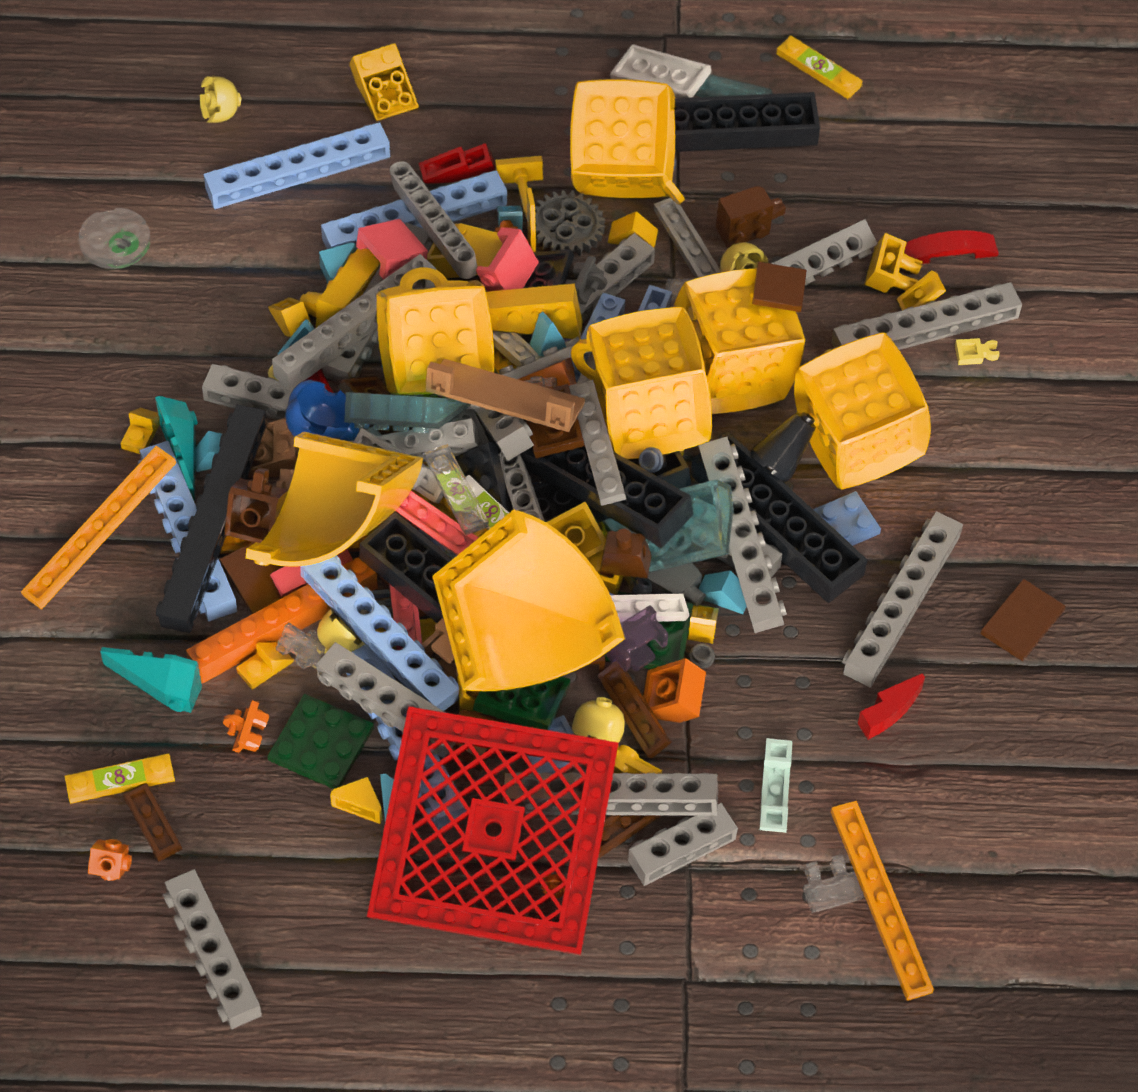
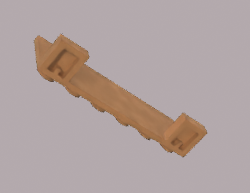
(503, 394)

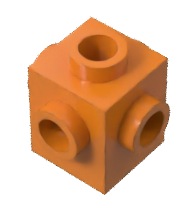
(109, 859)

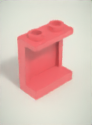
(391, 244)
(512, 263)

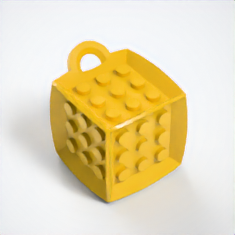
(623, 139)
(431, 326)
(745, 347)
(649, 380)
(863, 410)

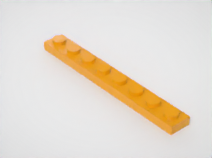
(98, 527)
(882, 901)

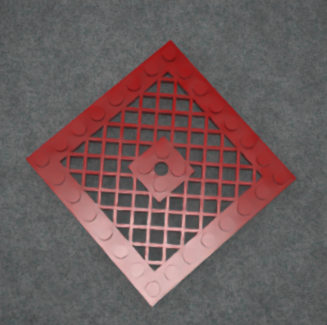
(463, 919)

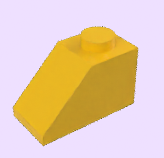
(289, 315)

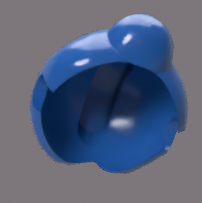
(318, 412)

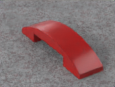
(952, 243)

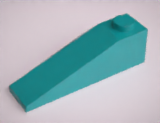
(179, 430)
(168, 679)

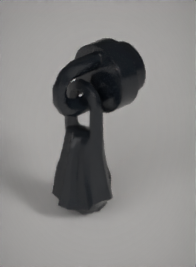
(638, 585)

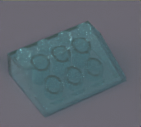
(400, 411)
(704, 534)

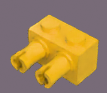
(886, 262)

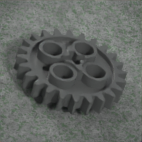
(568, 223)

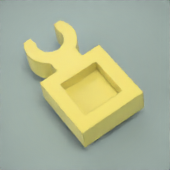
(972, 351)

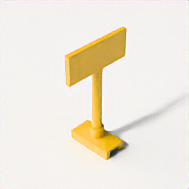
(519, 172)

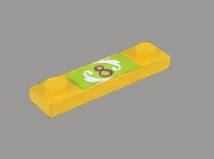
(819, 67)
(119, 778)

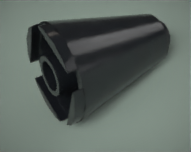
(785, 446)

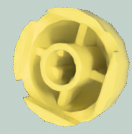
(219, 99)
(742, 256)
(333, 629)
(600, 720)

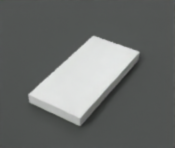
(650, 65)

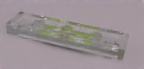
(456, 489)

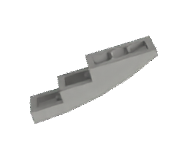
(425, 483)

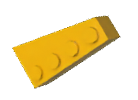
(347, 285)
(519, 309)

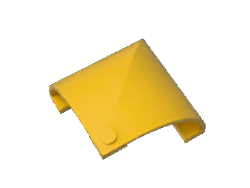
(334, 499)
(524, 607)

